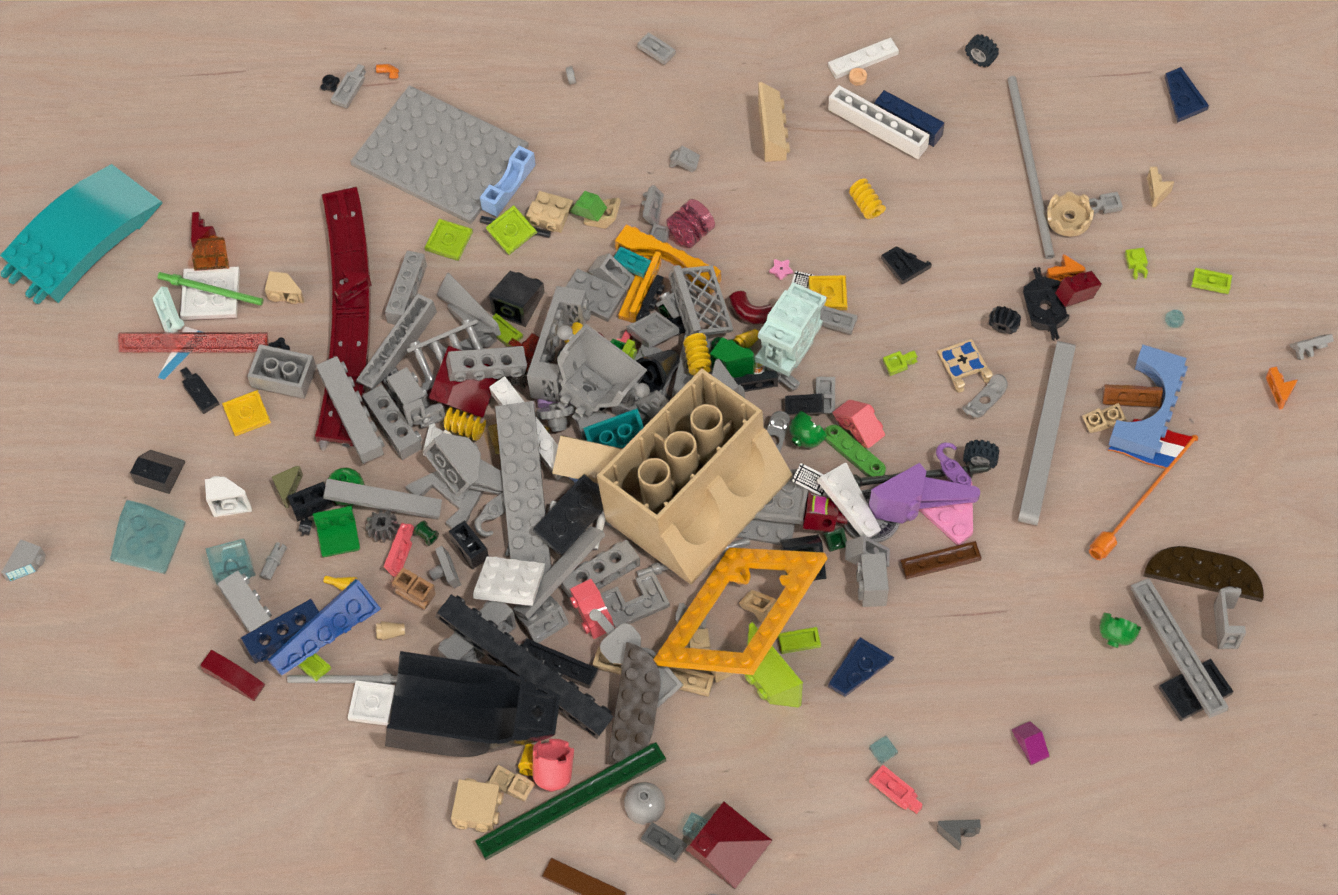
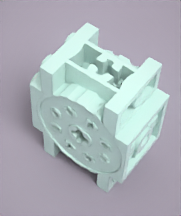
(790, 329)

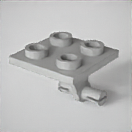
(653, 402)

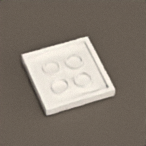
(207, 305)
(509, 581)

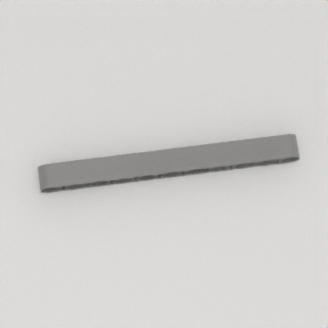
(1047, 433)

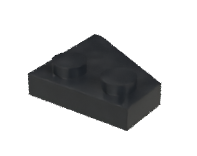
(904, 265)

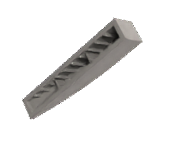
(395, 345)

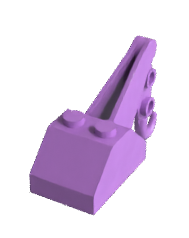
(910, 490)

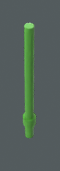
(177, 280)

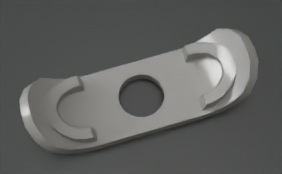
(993, 390)
(778, 426)

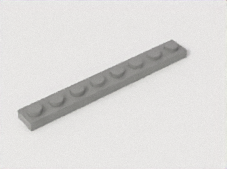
(1179, 648)

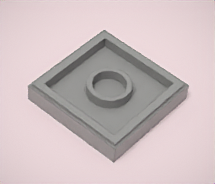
(652, 329)

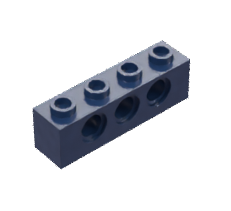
(271, 631)

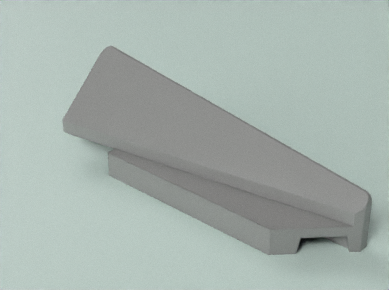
(465, 306)

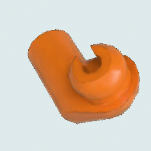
(388, 68)

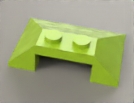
(775, 678)

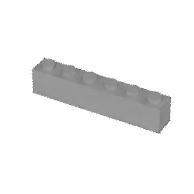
(350, 409)

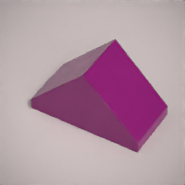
(1032, 742)

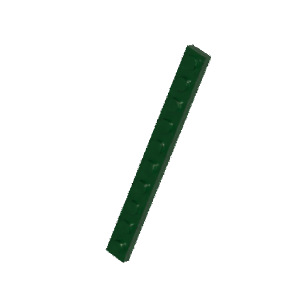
(570, 801)

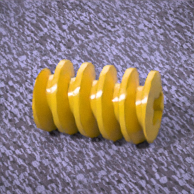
(866, 199)
(697, 353)
(464, 425)

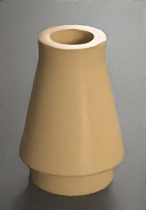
(389, 630)

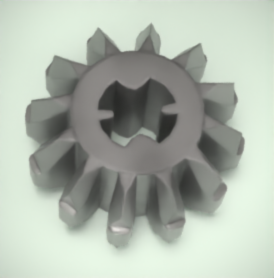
(389, 525)

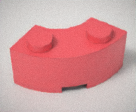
(586, 598)

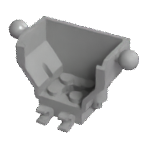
(596, 372)

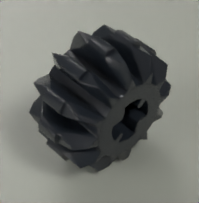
(1004, 320)

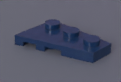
(1184, 95)
(859, 666)

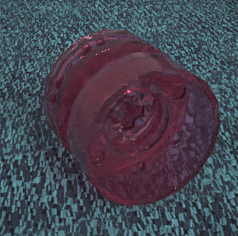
(690, 223)

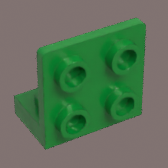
(337, 531)

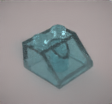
(229, 558)

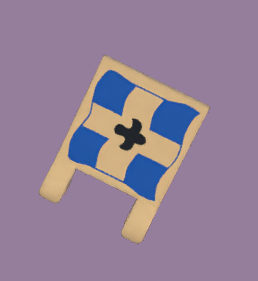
(962, 361)

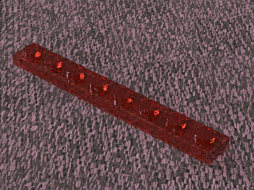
(191, 341)

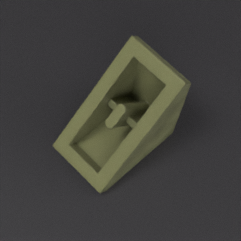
(287, 483)

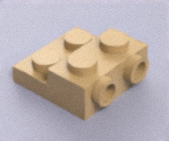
(549, 211)

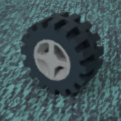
(982, 50)
(981, 453)

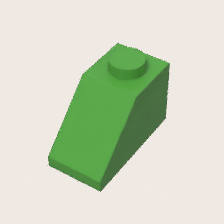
(589, 206)

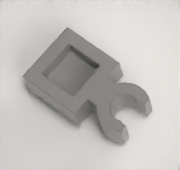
(1107, 202)

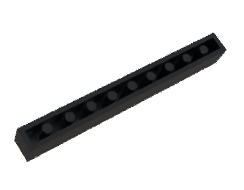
(518, 660)

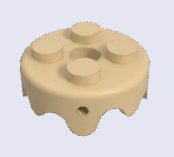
(1069, 204)

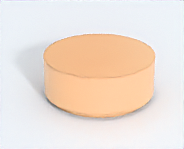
(858, 76)

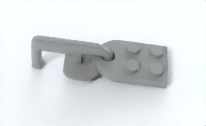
(614, 647)

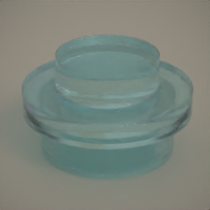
(1174, 318)

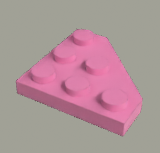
(952, 520)

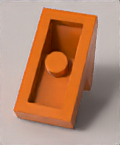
(1068, 268)
(1280, 389)

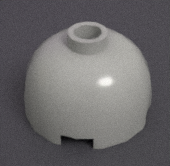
(644, 803)

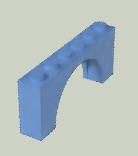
(1144, 435)

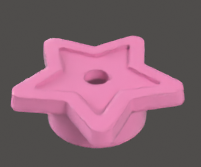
(781, 273)

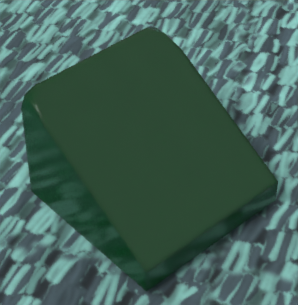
(836, 539)

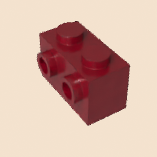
(1078, 288)

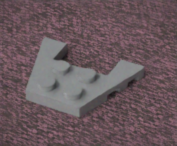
(464, 503)

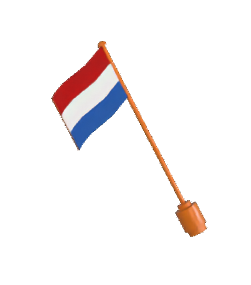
(1172, 449)

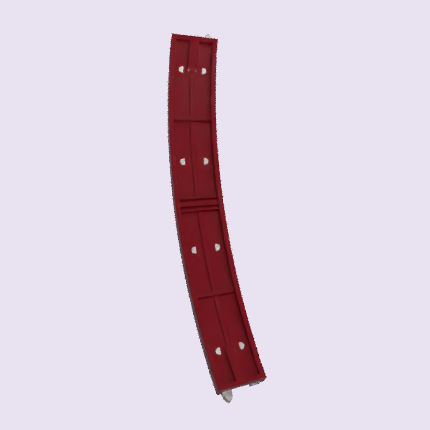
(351, 320)

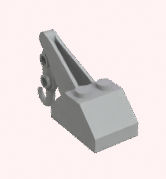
(461, 468)

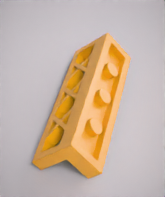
(639, 290)

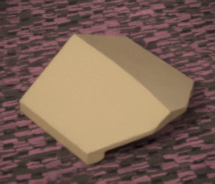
(608, 216)

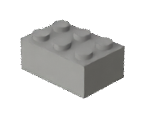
(281, 371)

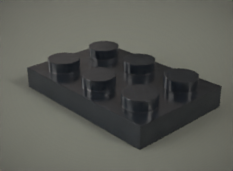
(1183, 699)

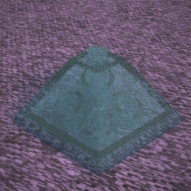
(146, 537)

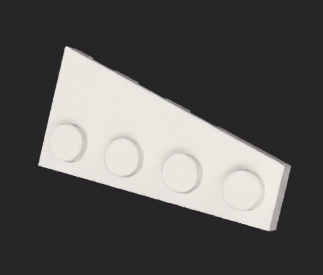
(847, 496)

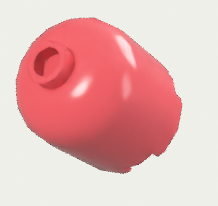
(552, 764)

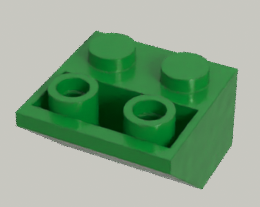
(735, 358)

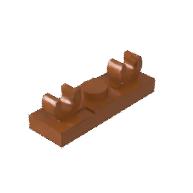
(1132, 395)

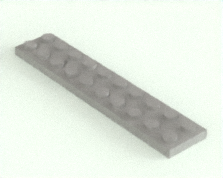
(522, 481)

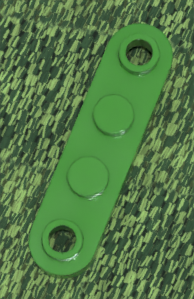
(854, 451)

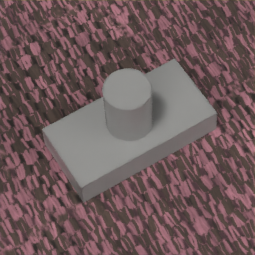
(446, 568)

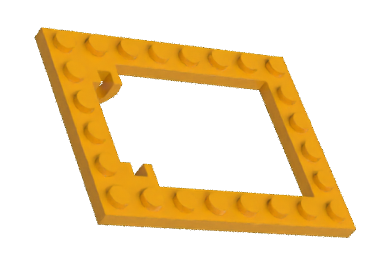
(801, 570)

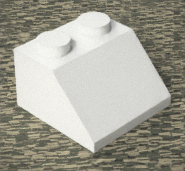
(226, 497)

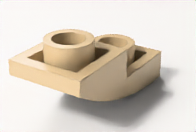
(1103, 419)

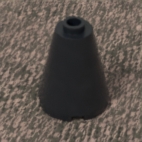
(659, 368)

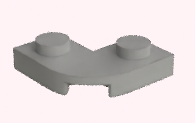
(416, 413)

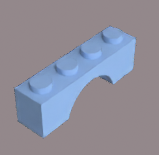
(518, 168)

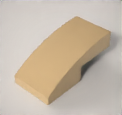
(511, 783)

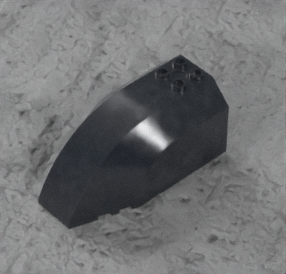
(466, 708)

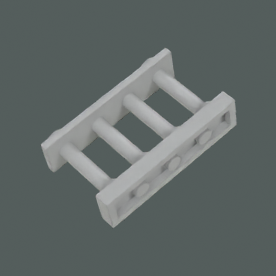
(416, 347)

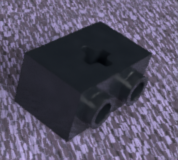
(309, 501)
(468, 544)

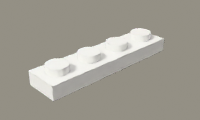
(863, 58)

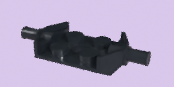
(1040, 292)

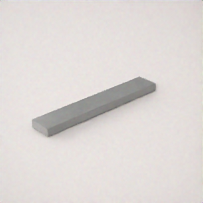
(382, 499)
(562, 569)

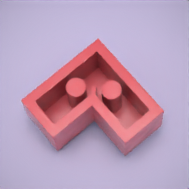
(861, 421)

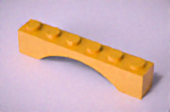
(643, 244)

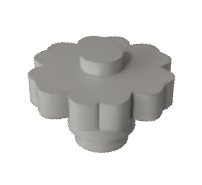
(555, 415)

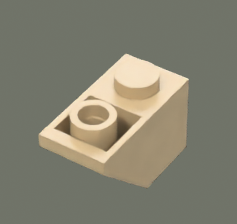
(282, 288)

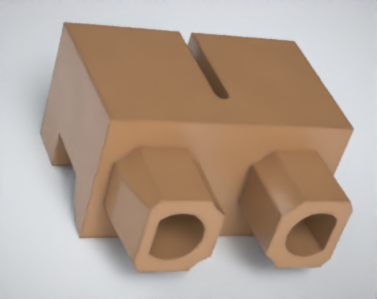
(414, 588)

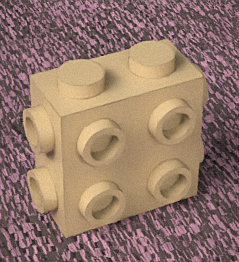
(477, 805)

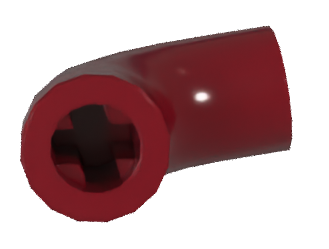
(747, 311)

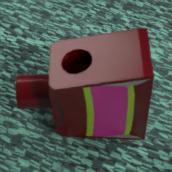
(822, 514)

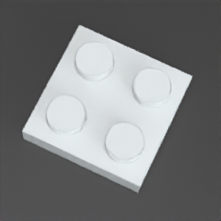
(371, 703)

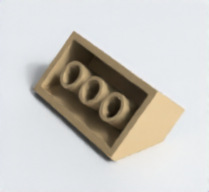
(772, 123)

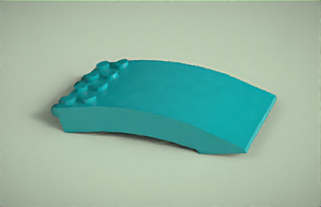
(77, 232)

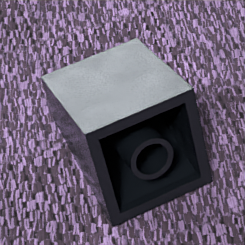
(516, 297)

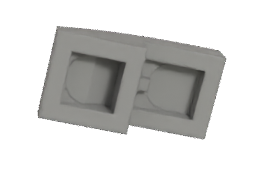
(826, 386)

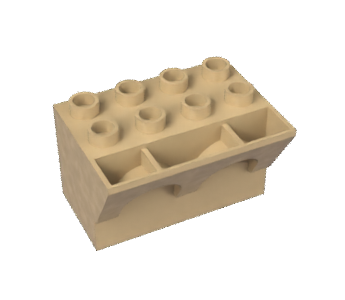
(693, 476)

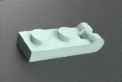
(167, 310)

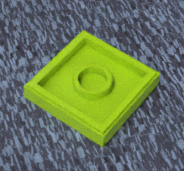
(511, 230)
(448, 239)

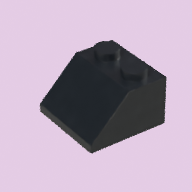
(156, 470)
(807, 544)

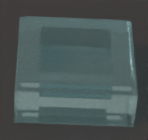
(883, 749)

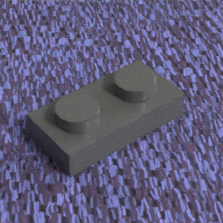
(663, 842)

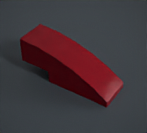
(232, 675)

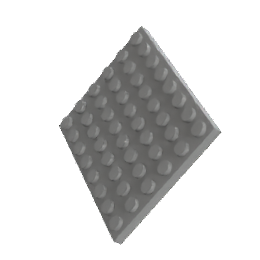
(437, 153)

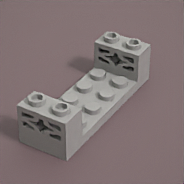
(566, 307)

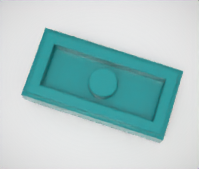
(632, 262)

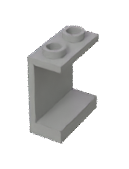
(1227, 636)

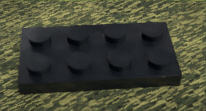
(570, 515)

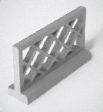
(685, 300)

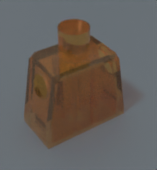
(210, 254)

